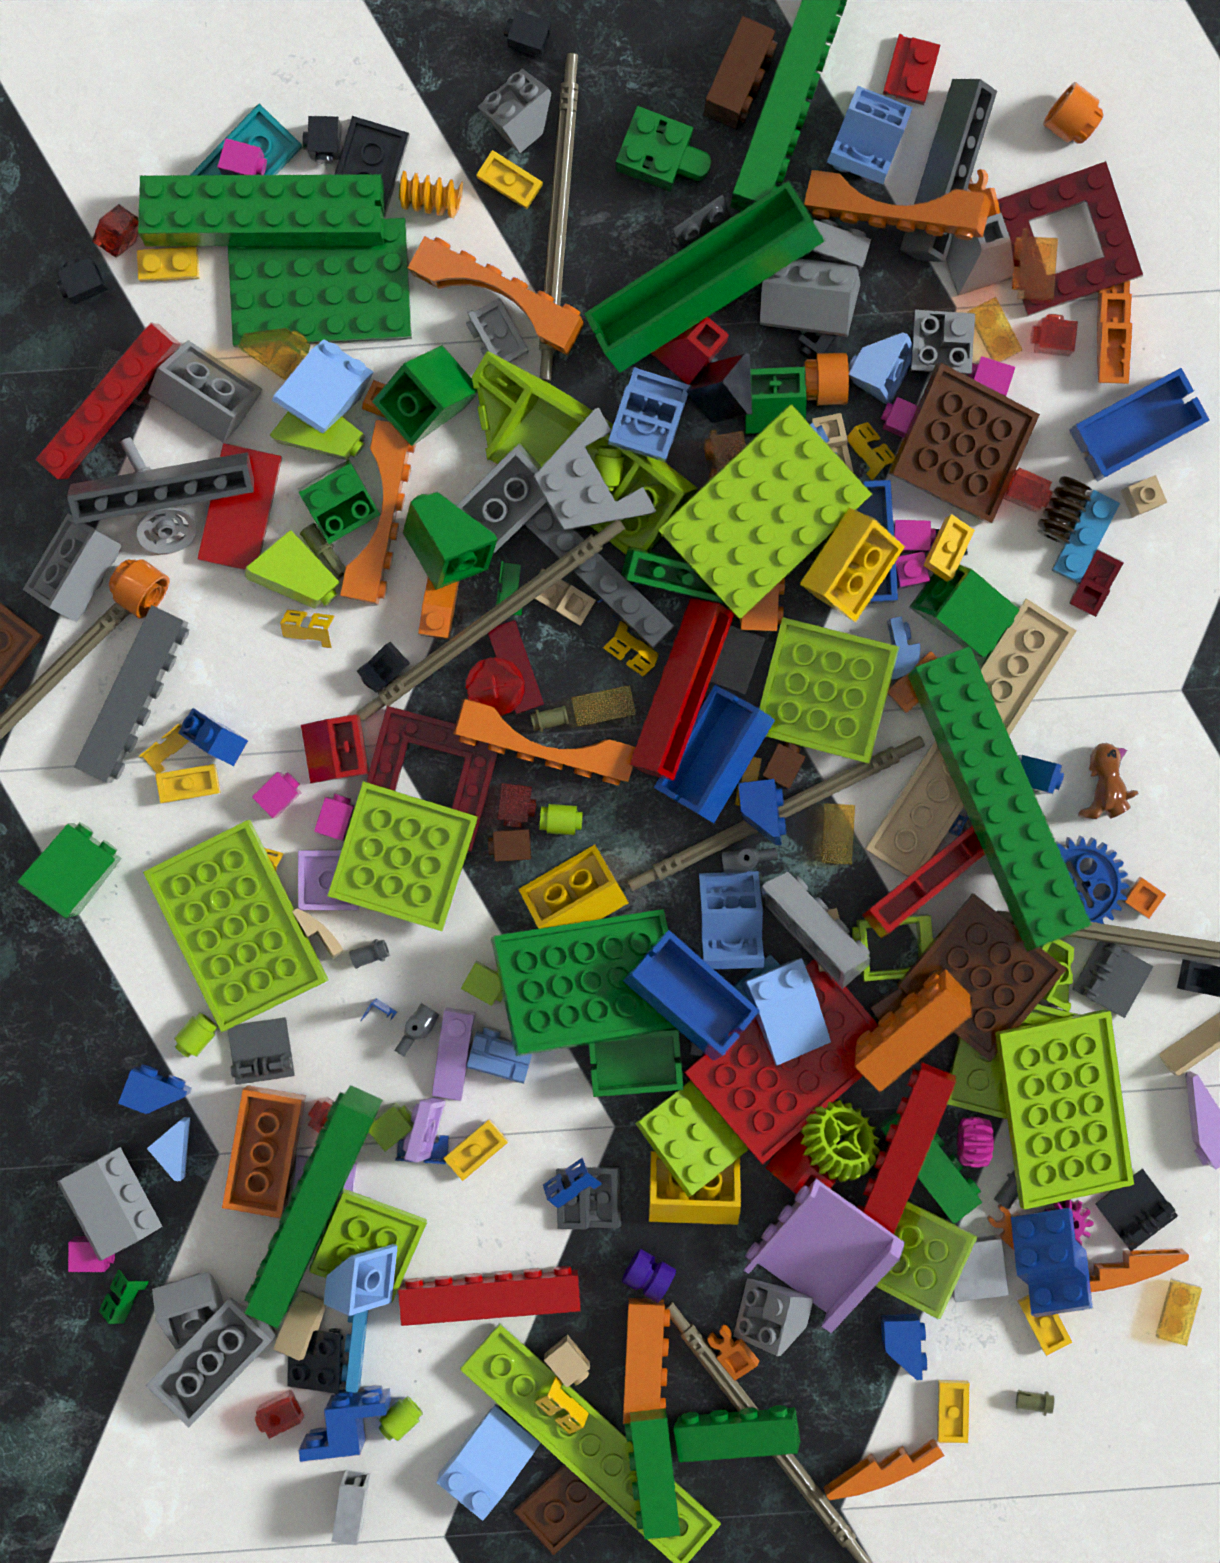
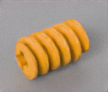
(430, 195)

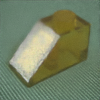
(276, 349)

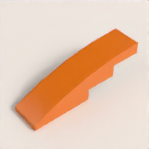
(1114, 334)
(1135, 1267)
(871, 1475)

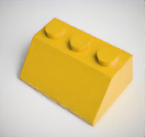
(852, 564)
(574, 891)
(712, 1204)

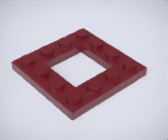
(1097, 189)
(405, 727)

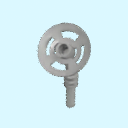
(164, 521)

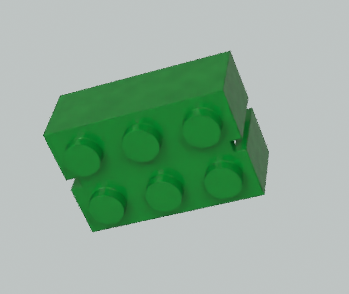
(637, 1064)

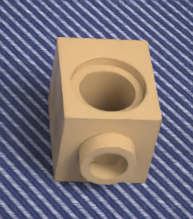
(1144, 496)
(567, 1362)

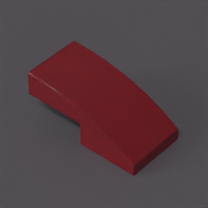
(1096, 583)

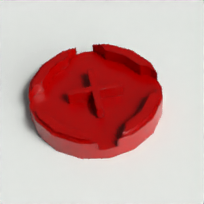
(496, 684)

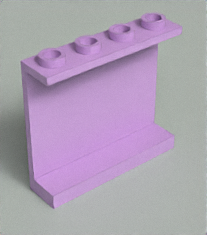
(826, 1251)

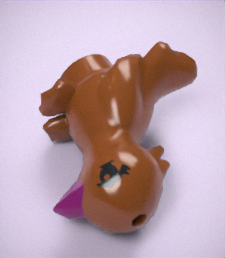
(1110, 791)

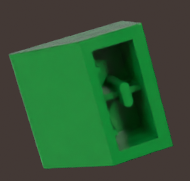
(772, 393)
(338, 501)

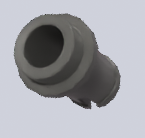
(376, 951)
(1008, 1192)

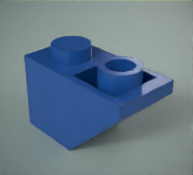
(212, 737)
(1042, 774)
(761, 806)
(149, 1091)
(902, 1342)

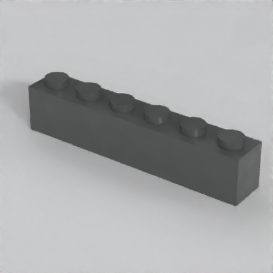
(951, 158)
(161, 488)
(602, 580)
(132, 694)

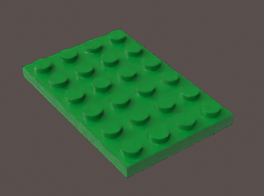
(323, 289)
(568, 982)

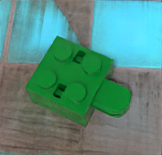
(662, 150)

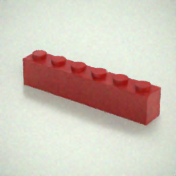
(108, 401)
(682, 689)
(924, 883)
(907, 1145)
(489, 1297)

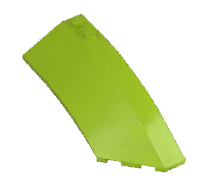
(541, 418)

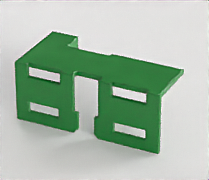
(510, 581)
(126, 1302)

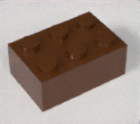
(740, 73)

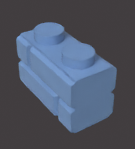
(497, 1056)

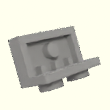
(496, 331)

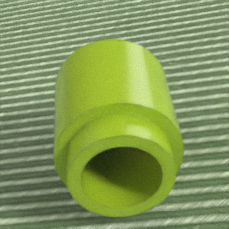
(610, 465)
(560, 819)
(195, 1035)
(400, 1419)

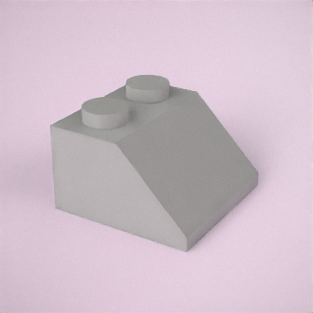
(840, 245)
(186, 1306)

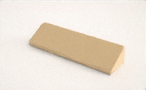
(1193, 1047)

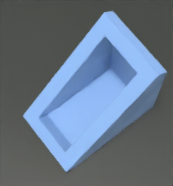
(172, 1149)

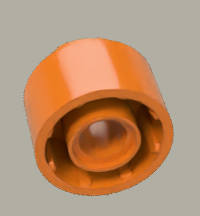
(1074, 115)
(827, 379)
(138, 586)

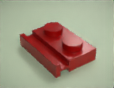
(911, 69)

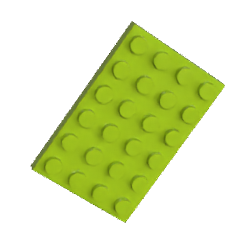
(764, 511)
(235, 925)
(1064, 1108)

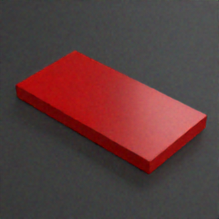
(239, 523)

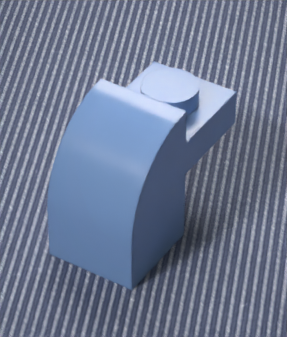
(908, 654)

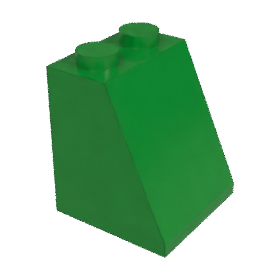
(425, 394)
(447, 540)
(966, 609)
(70, 870)

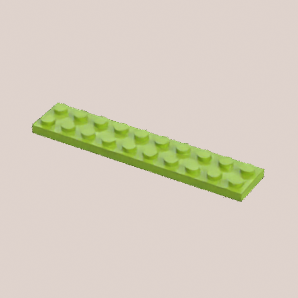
(594, 1453)

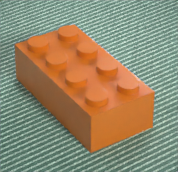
(912, 1029)
(263, 1151)

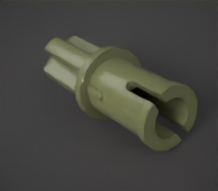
(323, 550)

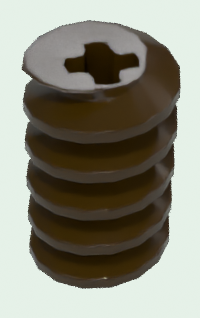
(1064, 509)

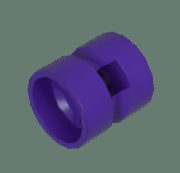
(648, 1275)

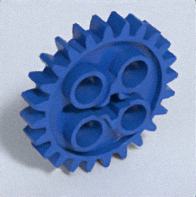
(1102, 870)

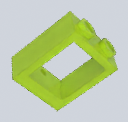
(924, 939)

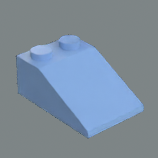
(324, 386)
(788, 1011)
(488, 1462)

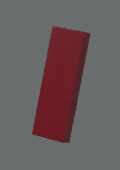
(509, 645)

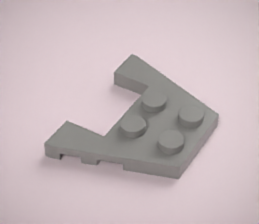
(576, 487)

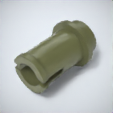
(549, 718)
(1035, 1402)

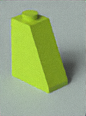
(337, 441)
(294, 572)

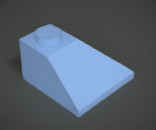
(882, 366)
(362, 1281)

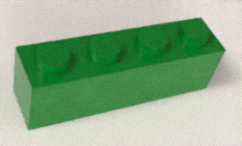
(665, 573)
(943, 1179)
(737, 1434)
(654, 1474)

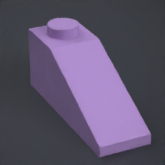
(453, 1053)
(1204, 1121)

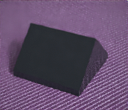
(724, 389)

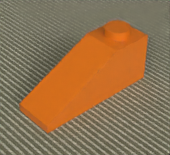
(438, 611)

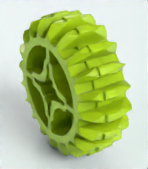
(853, 1154)

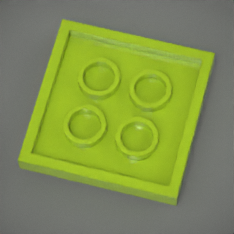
(691, 1138)
(366, 1225)
(929, 1260)

